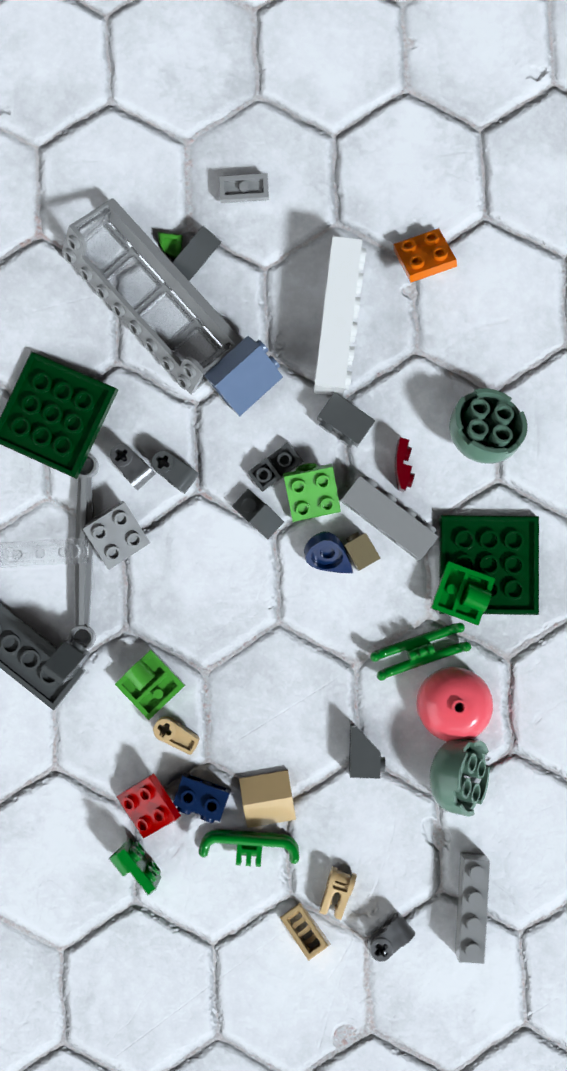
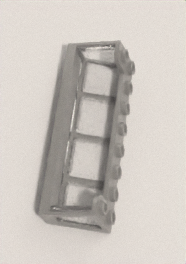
(149, 294)

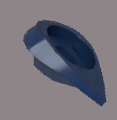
(327, 553)

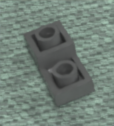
(196, 252)
(273, 467)

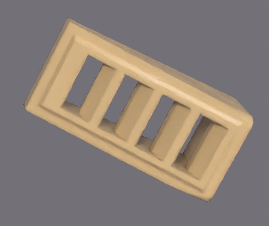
(318, 934)

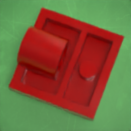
(148, 806)

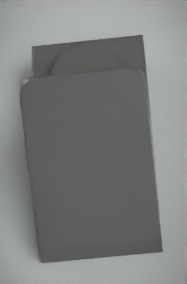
(258, 514)

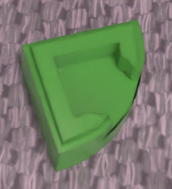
(171, 244)

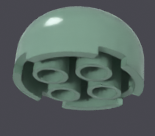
(487, 426)
(447, 774)

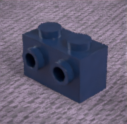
(201, 798)

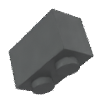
(345, 420)

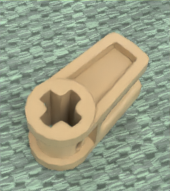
(179, 738)
(341, 883)

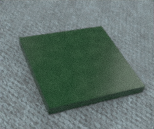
(55, 414)
(500, 549)

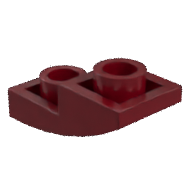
(403, 473)

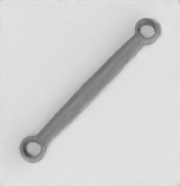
(83, 571)

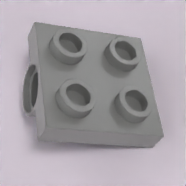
(115, 534)

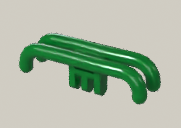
(420, 650)
(249, 844)

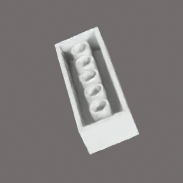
(339, 310)

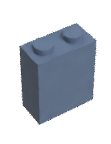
(244, 375)

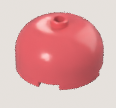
(440, 695)

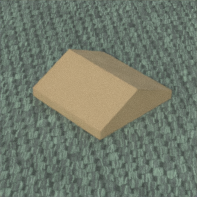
(267, 798)

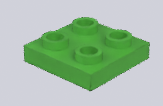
(311, 491)
(150, 684)

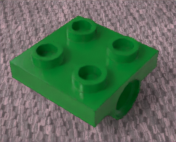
(463, 593)
(132, 859)

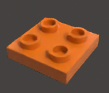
(425, 255)

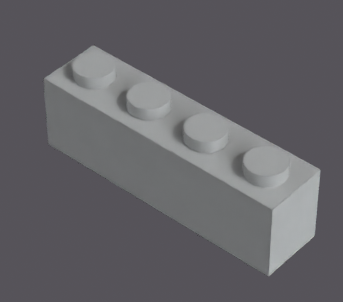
(389, 518)
(472, 908)

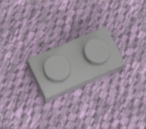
(243, 188)

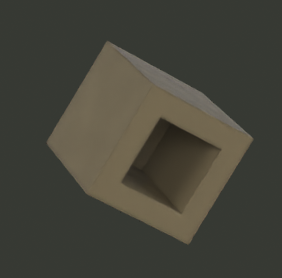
(361, 550)

